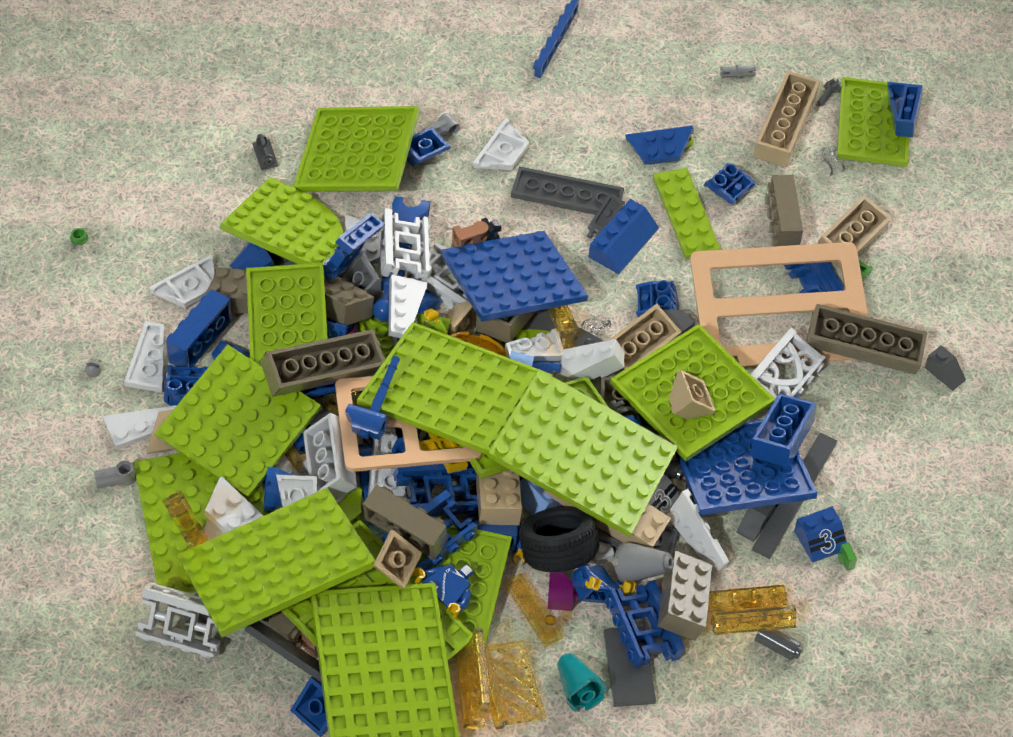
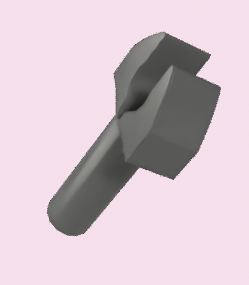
(830, 87)

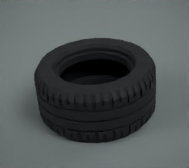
(559, 539)

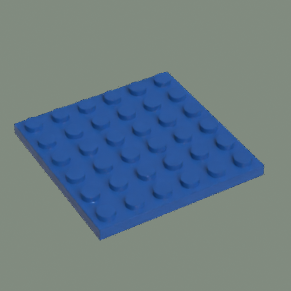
(513, 275)
(731, 480)

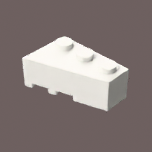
(592, 360)

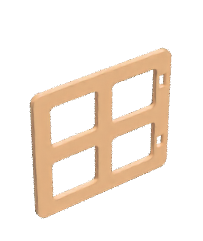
(411, 457)

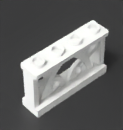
(786, 346)

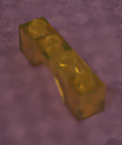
(185, 519)

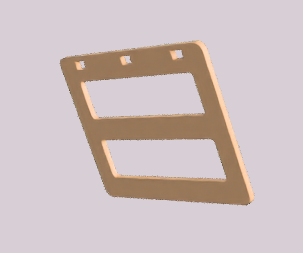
(711, 309)

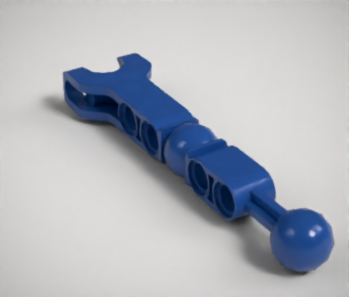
(406, 214)

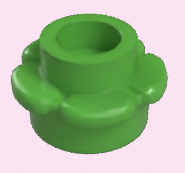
(78, 232)

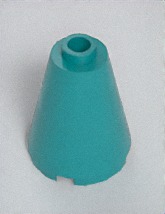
(580, 683)

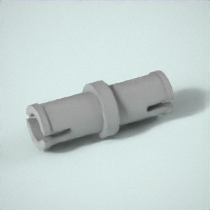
(737, 71)

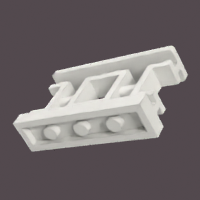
(390, 246)
(437, 284)
(180, 603)

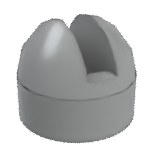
(92, 370)

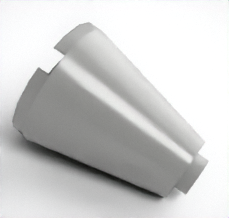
(641, 562)

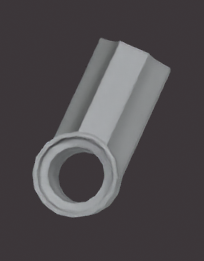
(445, 125)
(116, 475)

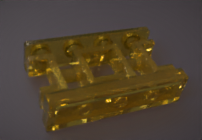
(765, 615)

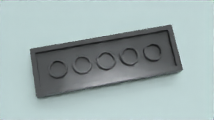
(562, 190)

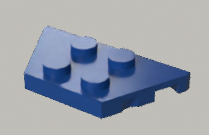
(660, 145)

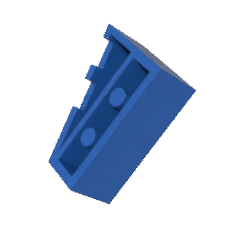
(904, 106)

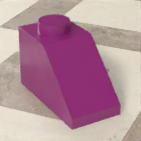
(561, 592)

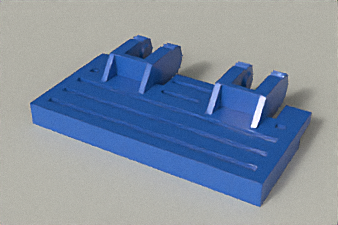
(815, 277)

